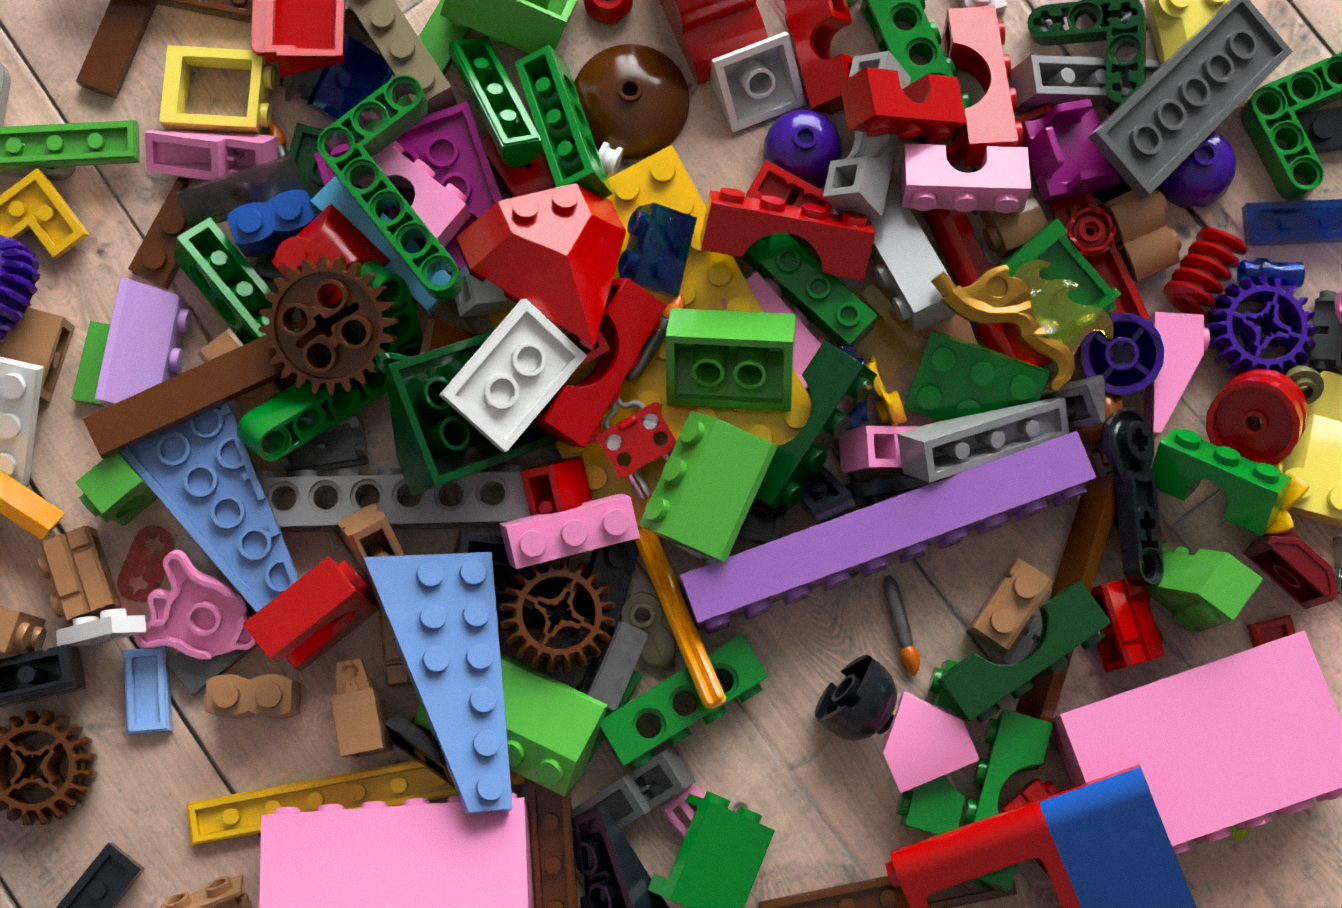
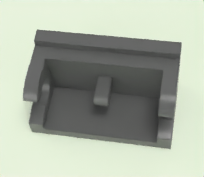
(335, 448)

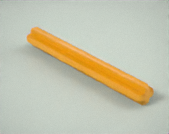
(680, 619)

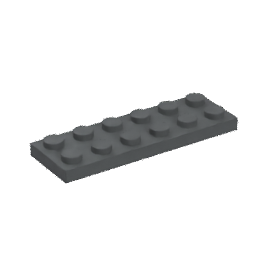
(1190, 95)

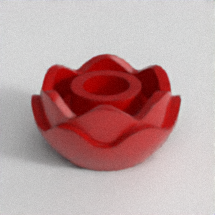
(608, 11)
(1099, 222)

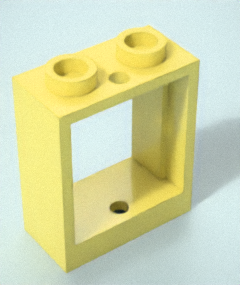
(177, 86)

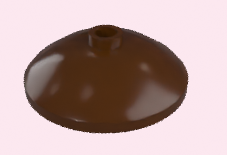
(637, 122)

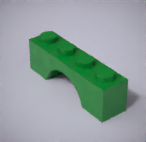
(1016, 746)
(935, 804)

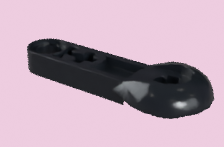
(1130, 452)

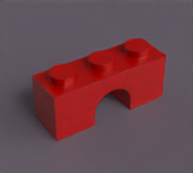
(812, 28)
(924, 108)

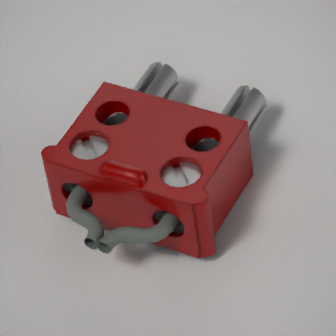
(636, 438)

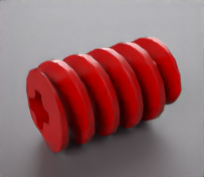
(1202, 268)

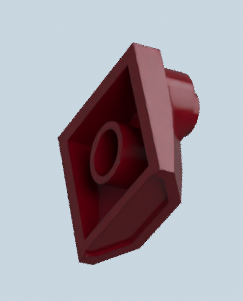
(1294, 568)

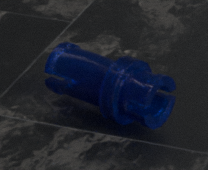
(1290, 273)

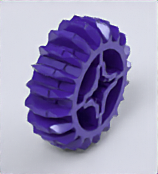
(17, 282)
(1274, 300)

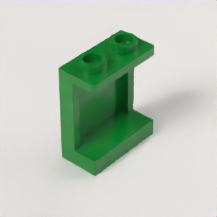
(1066, 263)
(716, 856)

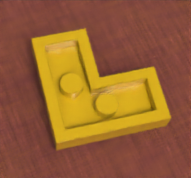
(38, 206)

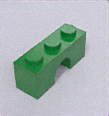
(1251, 488)

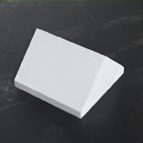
(757, 82)

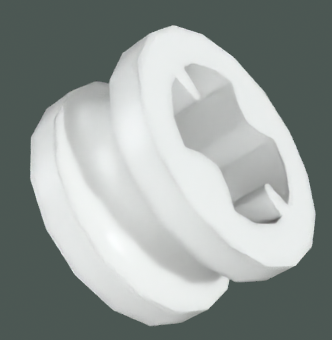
(610, 159)

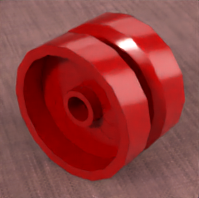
(1271, 398)

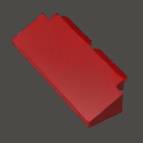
(299, 33)

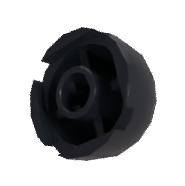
(860, 703)

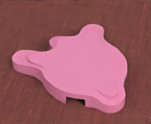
(198, 614)

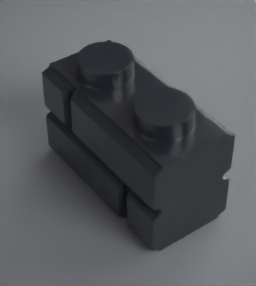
(40, 675)

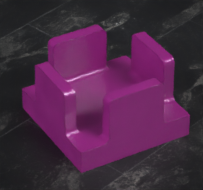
(1064, 156)

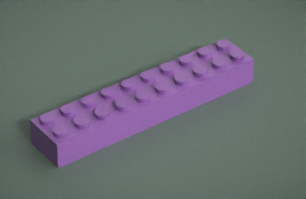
(887, 530)

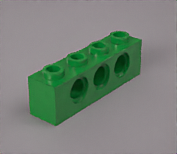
(920, 40)
(561, 121)
(224, 278)
(816, 294)
(620, 728)

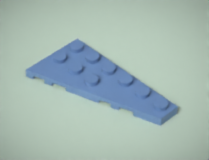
(219, 499)
(451, 649)

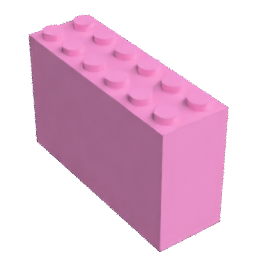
(1217, 740)
(396, 857)

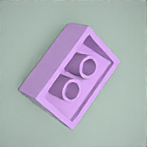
(142, 341)

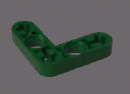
(1116, 34)

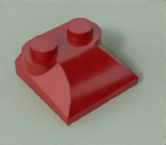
(328, 236)

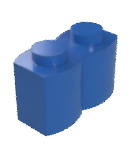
(263, 226)

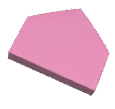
(925, 743)

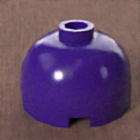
(803, 145)
(1202, 175)
(1127, 360)

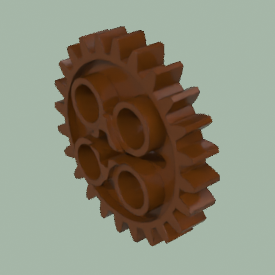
(308, 293)

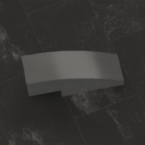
(642, 788)

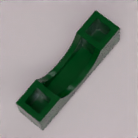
(836, 388)
(1067, 622)

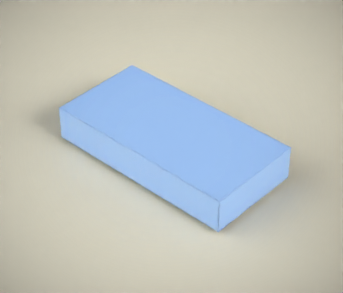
(147, 690)

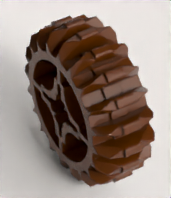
(576, 624)
(52, 755)

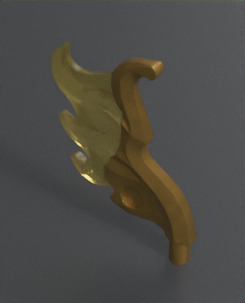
(1036, 308)

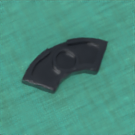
(885, 486)

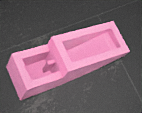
(206, 153)

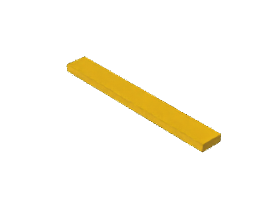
(241, 812)

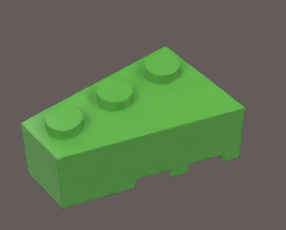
(1203, 587)

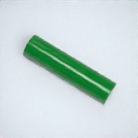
(496, 100)

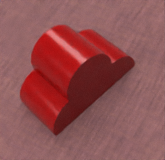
(712, 29)

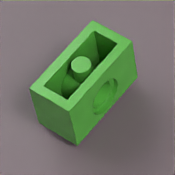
(115, 490)

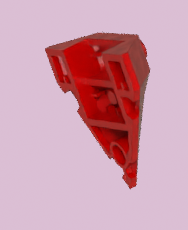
(553, 251)

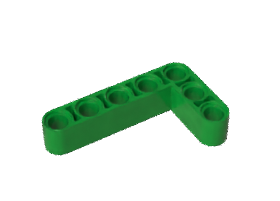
(1284, 124)
(382, 193)
(301, 415)

